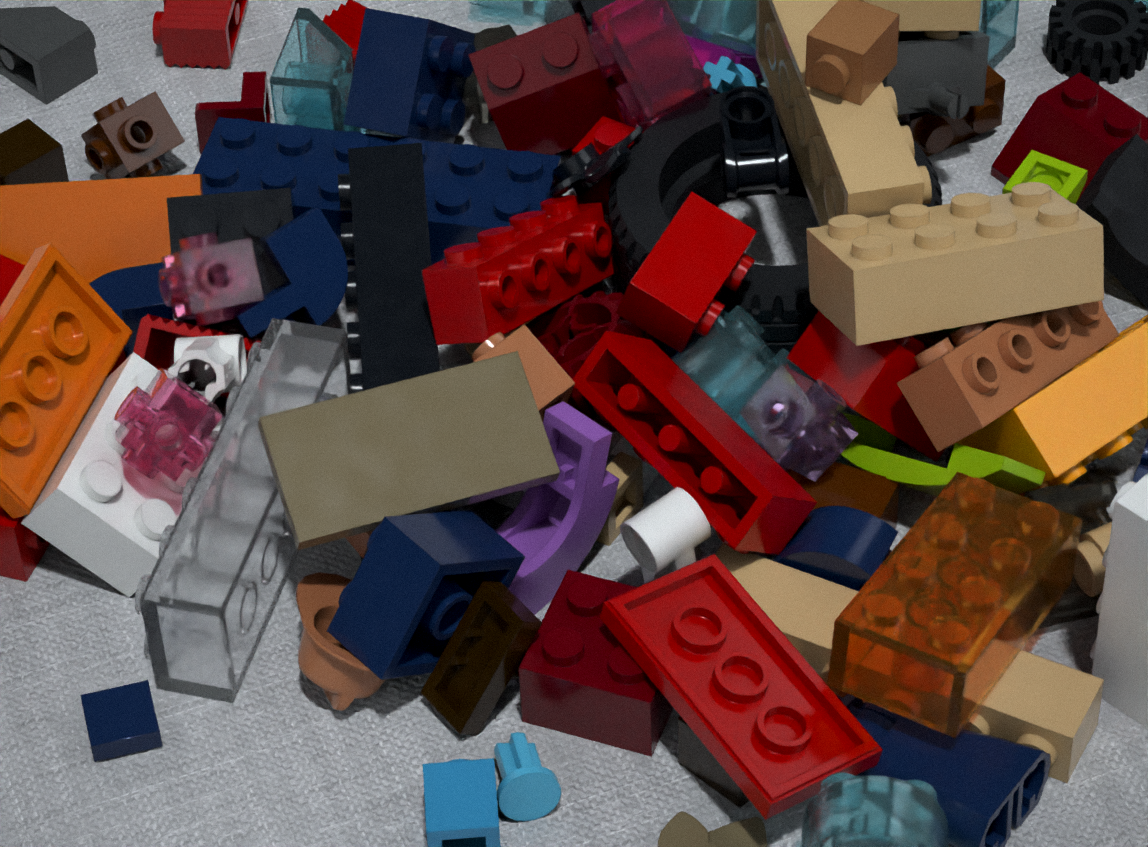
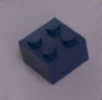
(410, 77)
(417, 588)

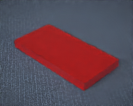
(740, 685)

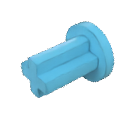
(728, 75)
(526, 786)

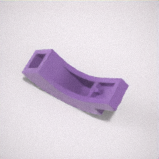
(564, 517)

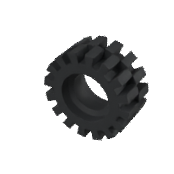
(1098, 38)

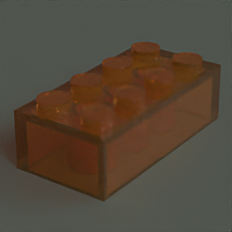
(954, 603)

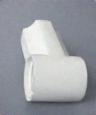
(210, 363)
(666, 534)

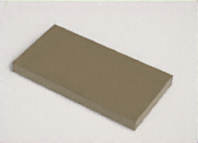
(407, 449)

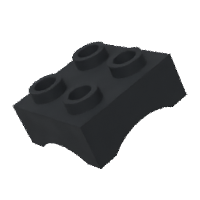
(1120, 203)

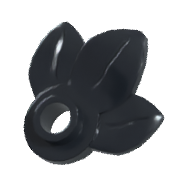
(590, 167)

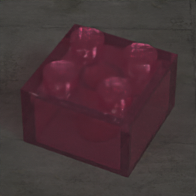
(647, 58)

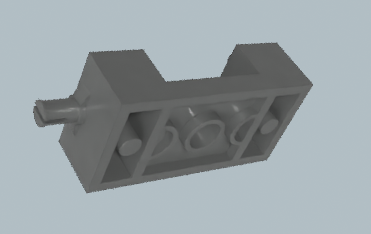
(939, 74)

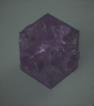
(811, 424)

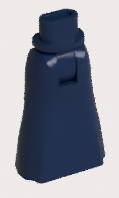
(978, 777)

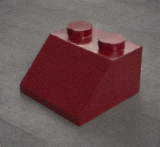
(544, 87)
(1073, 124)

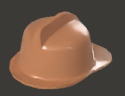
(319, 653)

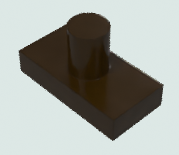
(481, 657)

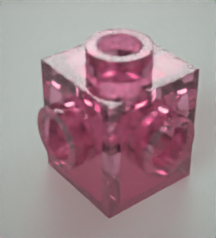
(210, 278)
(164, 403)

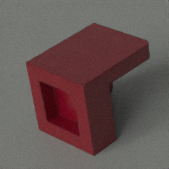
(253, 106)

